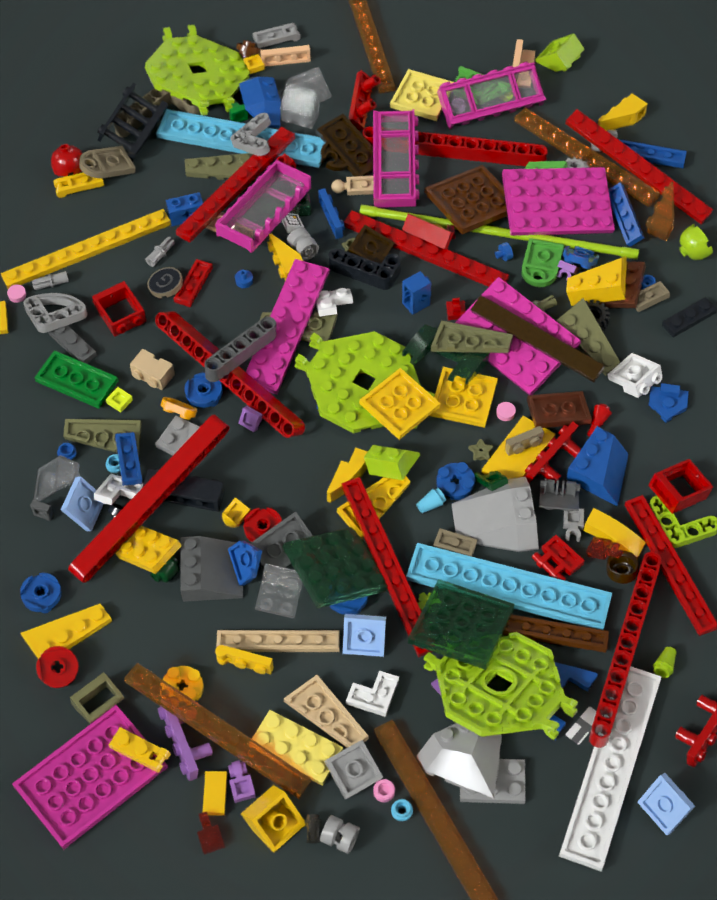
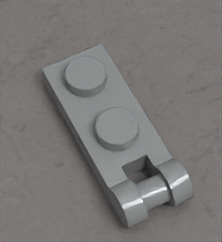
(276, 35)

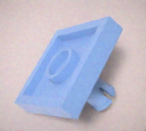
(81, 504)
(364, 635)
(666, 804)

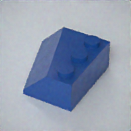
(600, 466)

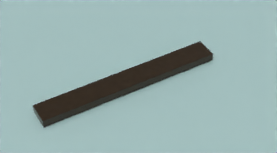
(537, 338)

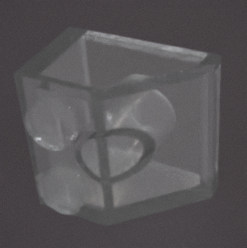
(299, 105)

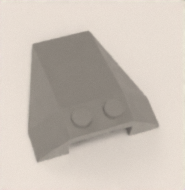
(499, 517)

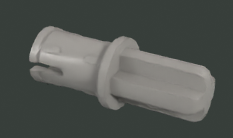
(159, 251)
(50, 280)

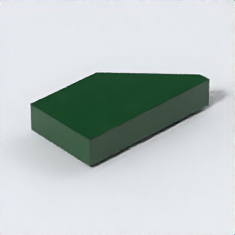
(491, 481)

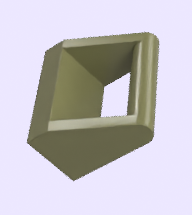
(92, 690)

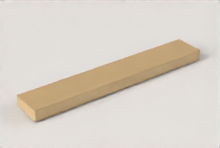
(280, 640)

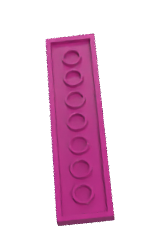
(291, 316)

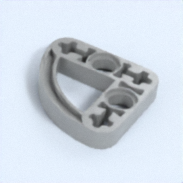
(73, 312)

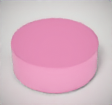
(16, 293)
(506, 411)
(384, 790)

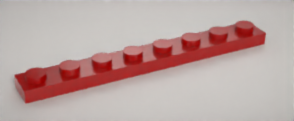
(671, 565)

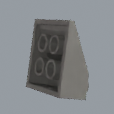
(207, 570)

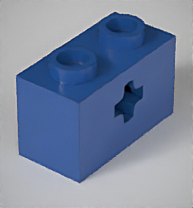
(183, 207)
(416, 292)

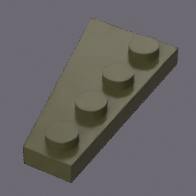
(100, 432)

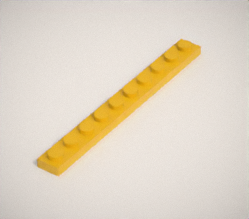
(86, 249)

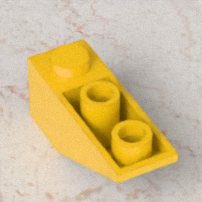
(626, 113)
(283, 255)

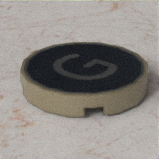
(165, 282)

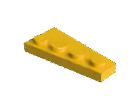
(382, 496)
(67, 630)

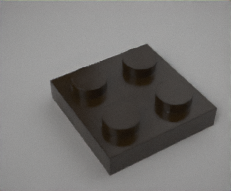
(371, 245)

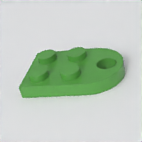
(541, 260)

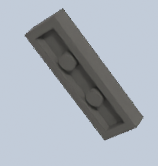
(73, 344)

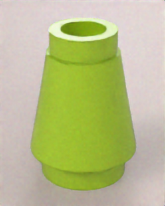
(665, 663)

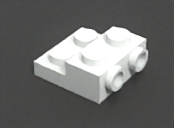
(636, 375)

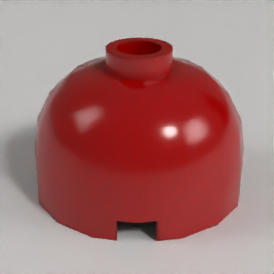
(66, 160)

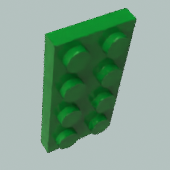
(76, 379)

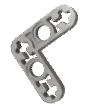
(246, 139)

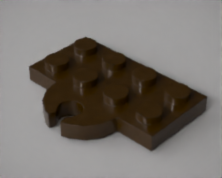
(346, 146)

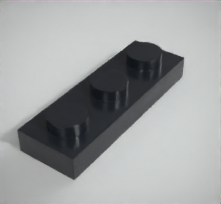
(689, 317)

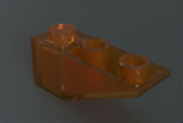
(662, 221)

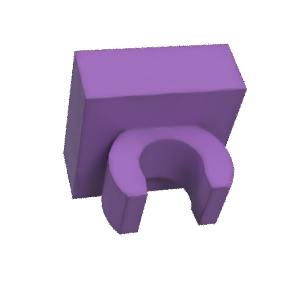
(567, 268)
(250, 418)

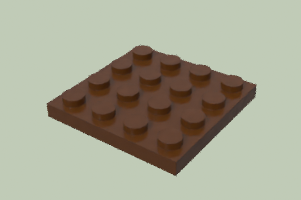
(469, 199)

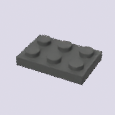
(273, 540)

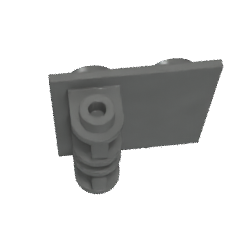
(559, 498)

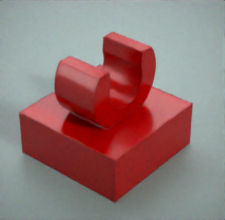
(455, 308)

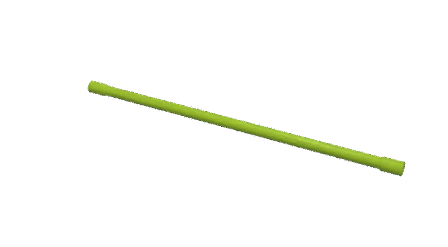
(630, 253)

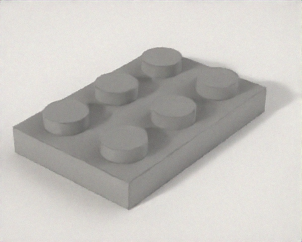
(509, 785)

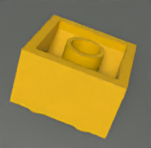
(273, 818)

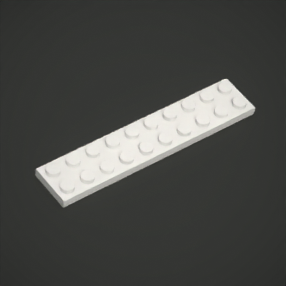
(609, 774)

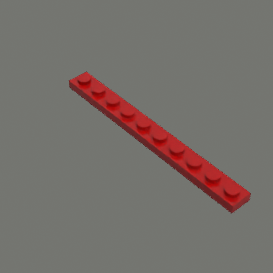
(637, 165)
(233, 186)
(428, 251)
(383, 555)

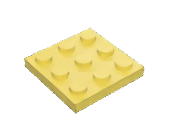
(419, 93)

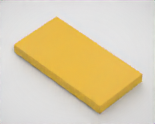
(515, 464)

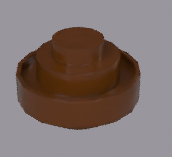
(247, 48)

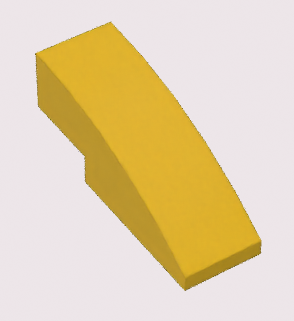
(346, 472)
(606, 527)

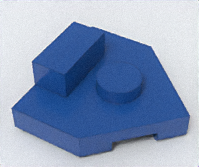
(668, 401)
(245, 561)

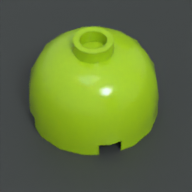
(694, 244)

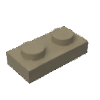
(652, 296)
(523, 441)
(455, 542)

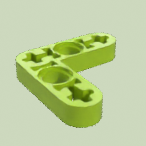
(682, 530)

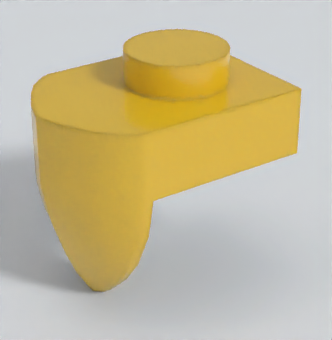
(235, 513)

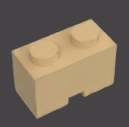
(153, 371)

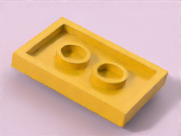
(148, 549)

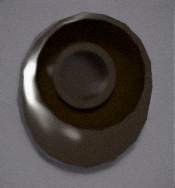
(622, 569)

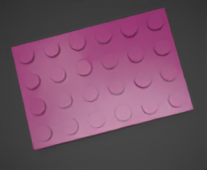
(557, 201)
(522, 363)
(84, 779)

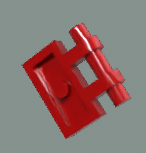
(562, 555)

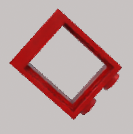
(119, 292)
(670, 496)

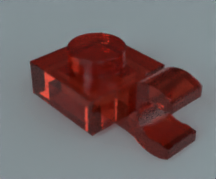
(602, 547)
(210, 836)

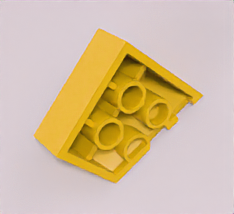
(599, 284)

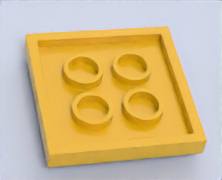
(462, 401)
(399, 403)

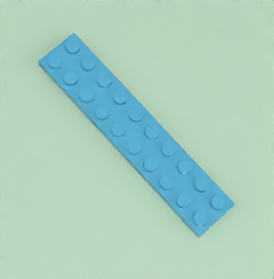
(217, 132)
(525, 589)

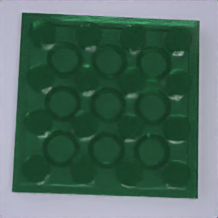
(335, 567)
(461, 624)

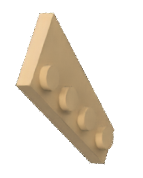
(323, 709)

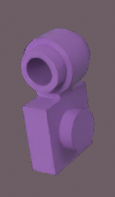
(242, 785)

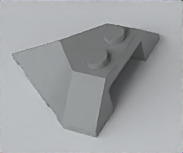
(463, 759)

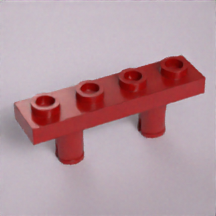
(361, 99)
(562, 442)
(707, 737)

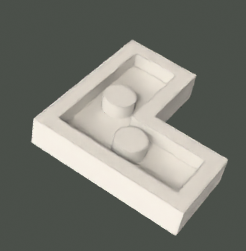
(328, 300)
(113, 488)
(376, 699)

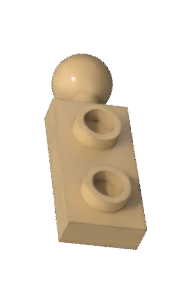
(355, 185)

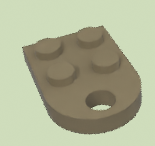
(106, 162)

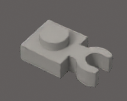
(574, 523)

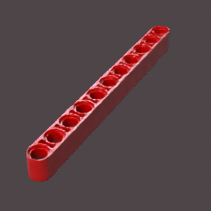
(475, 148)
(237, 380)
(148, 499)
(625, 654)

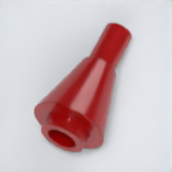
(600, 415)

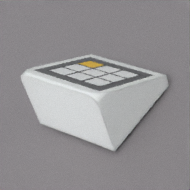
(292, 222)

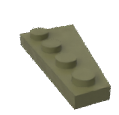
(215, 166)
(320, 325)
(464, 338)
(593, 343)

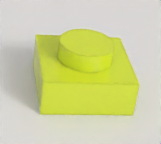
(119, 399)

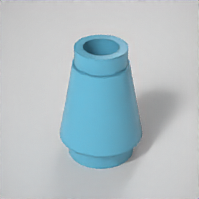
(431, 501)

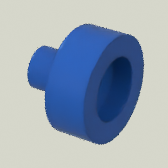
(505, 251)
(244, 279)

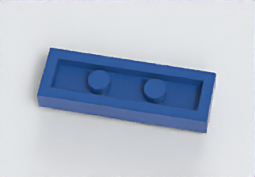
(331, 213)
(128, 459)

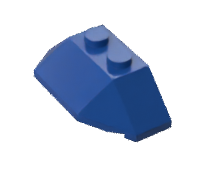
(262, 96)

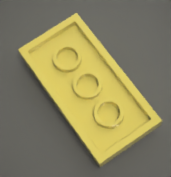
(296, 746)

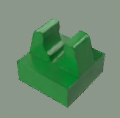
(238, 112)

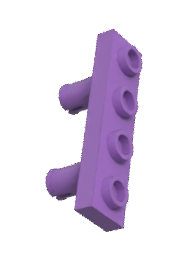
(180, 747)

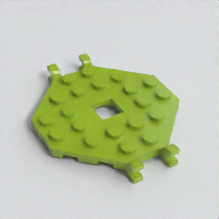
(171, 70)
(337, 366)
(522, 707)

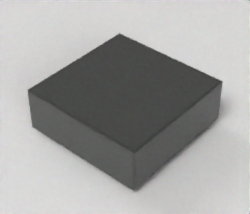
(42, 510)

